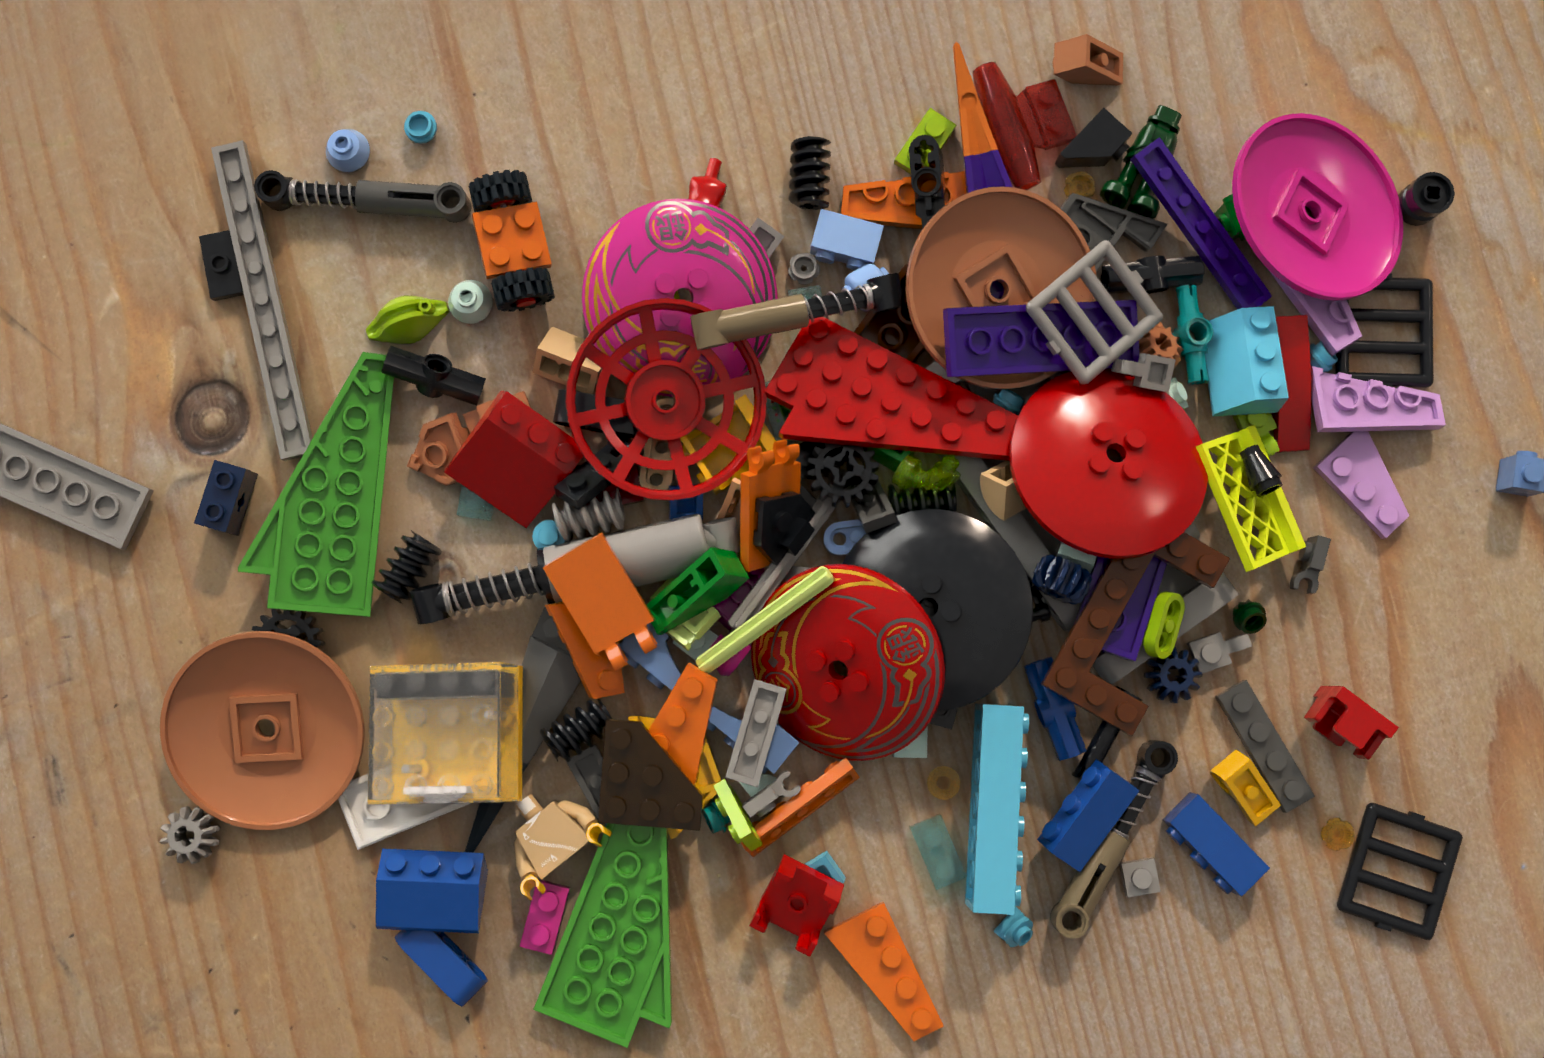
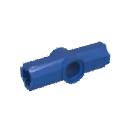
(1055, 713)

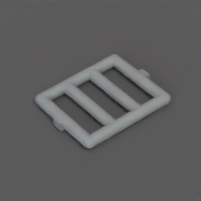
(1082, 269)

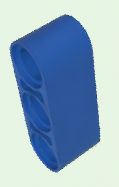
(443, 963)

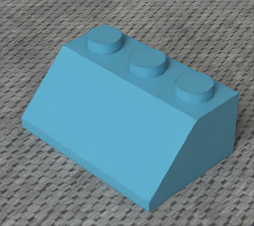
(1246, 363)

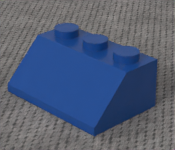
(430, 890)

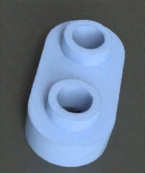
(850, 529)

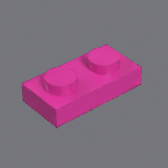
(545, 918)

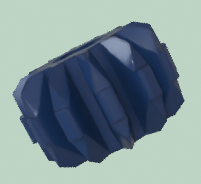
(1062, 579)
(1173, 688)

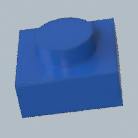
(685, 507)

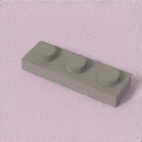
(755, 733)

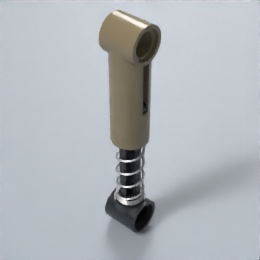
(793, 312)
(1090, 883)

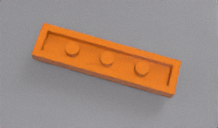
(809, 799)

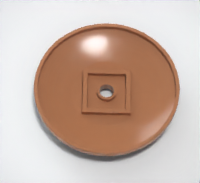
(986, 239)
(216, 739)

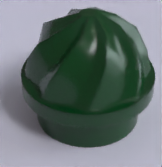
(1249, 616)

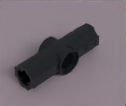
(1158, 274)
(433, 375)

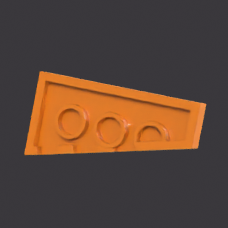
(894, 201)

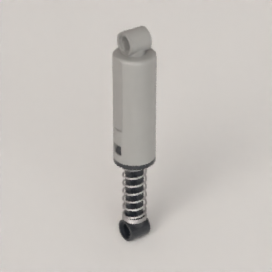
(646, 553)

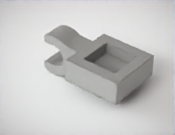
(1149, 372)
(1214, 651)
(763, 801)

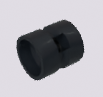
(1426, 198)

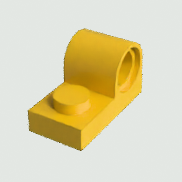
(1246, 786)

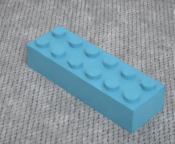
(995, 809)

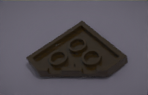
(644, 782)

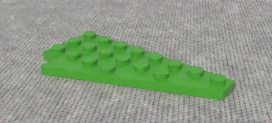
(327, 518)

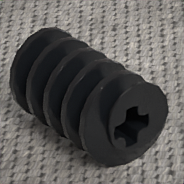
(807, 171)
(918, 500)
(407, 567)
(577, 730)

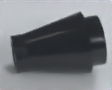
(1260, 472)

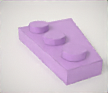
(1364, 483)

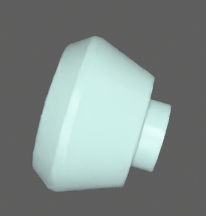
(470, 301)

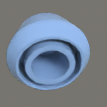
(347, 150)

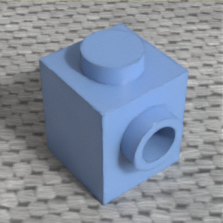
(1521, 474)

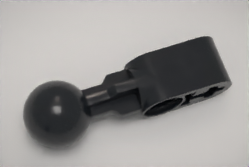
(927, 202)

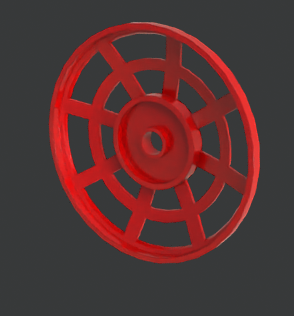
(658, 423)

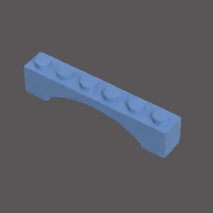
(665, 672)

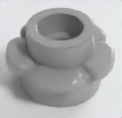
(800, 260)

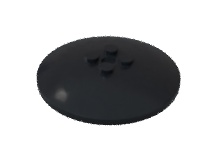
(978, 591)

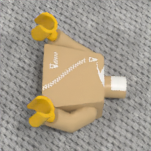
(551, 838)

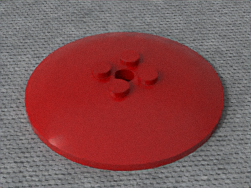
(1084, 495)

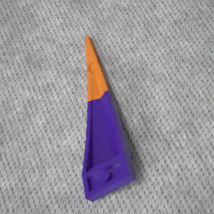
(980, 153)

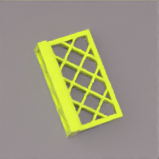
(1268, 513)

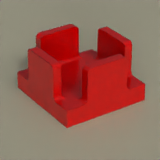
(1345, 717)

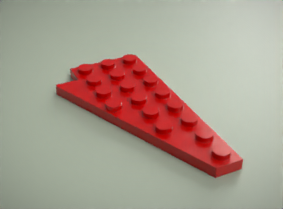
(870, 397)

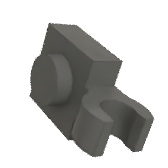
(1313, 561)

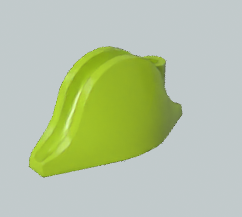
(406, 319)

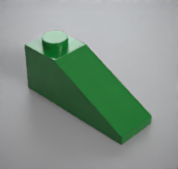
(698, 588)

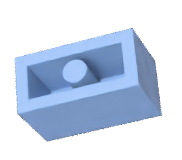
(845, 239)

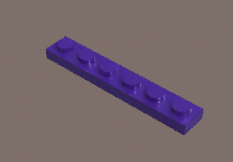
(1200, 226)

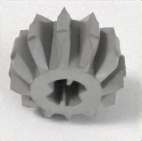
(193, 847)

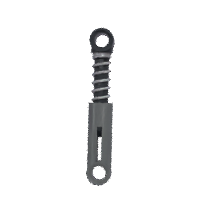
(367, 196)

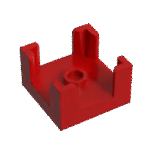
(798, 902)

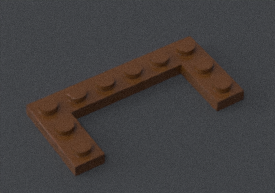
(1070, 669)

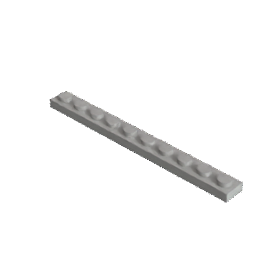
(263, 299)

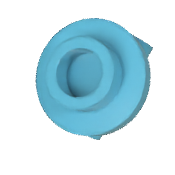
(1015, 929)

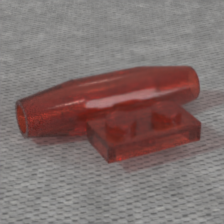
(1022, 122)

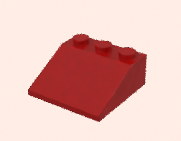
(514, 459)

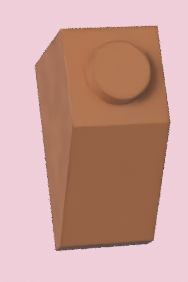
(1087, 61)

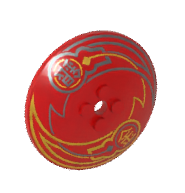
(889, 657)

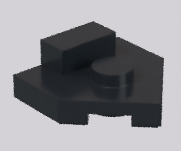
(782, 525)

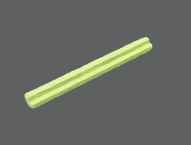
(765, 619)

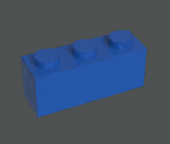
(1087, 815)
(1214, 845)

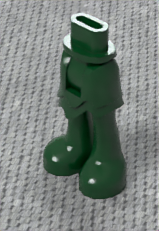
(1117, 192)

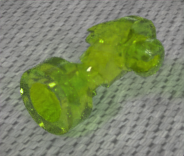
(936, 478)

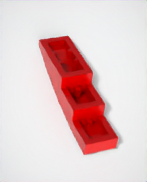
(1294, 417)

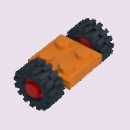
(511, 240)

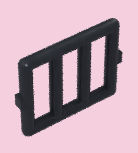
(1423, 348)
(1442, 867)

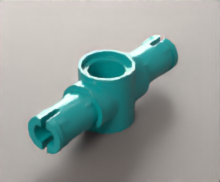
(1193, 320)

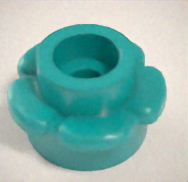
(714, 818)

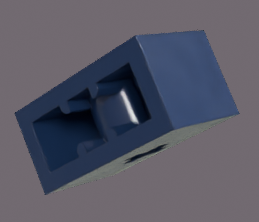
(226, 498)

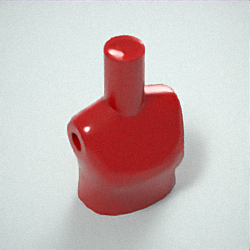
(708, 187)

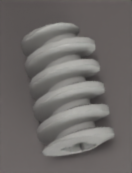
(590, 517)

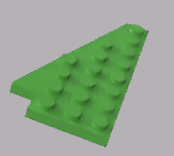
(617, 941)

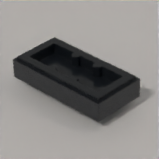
(220, 266)

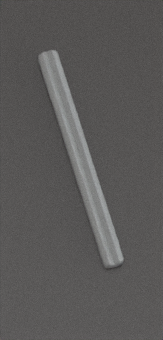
(776, 573)

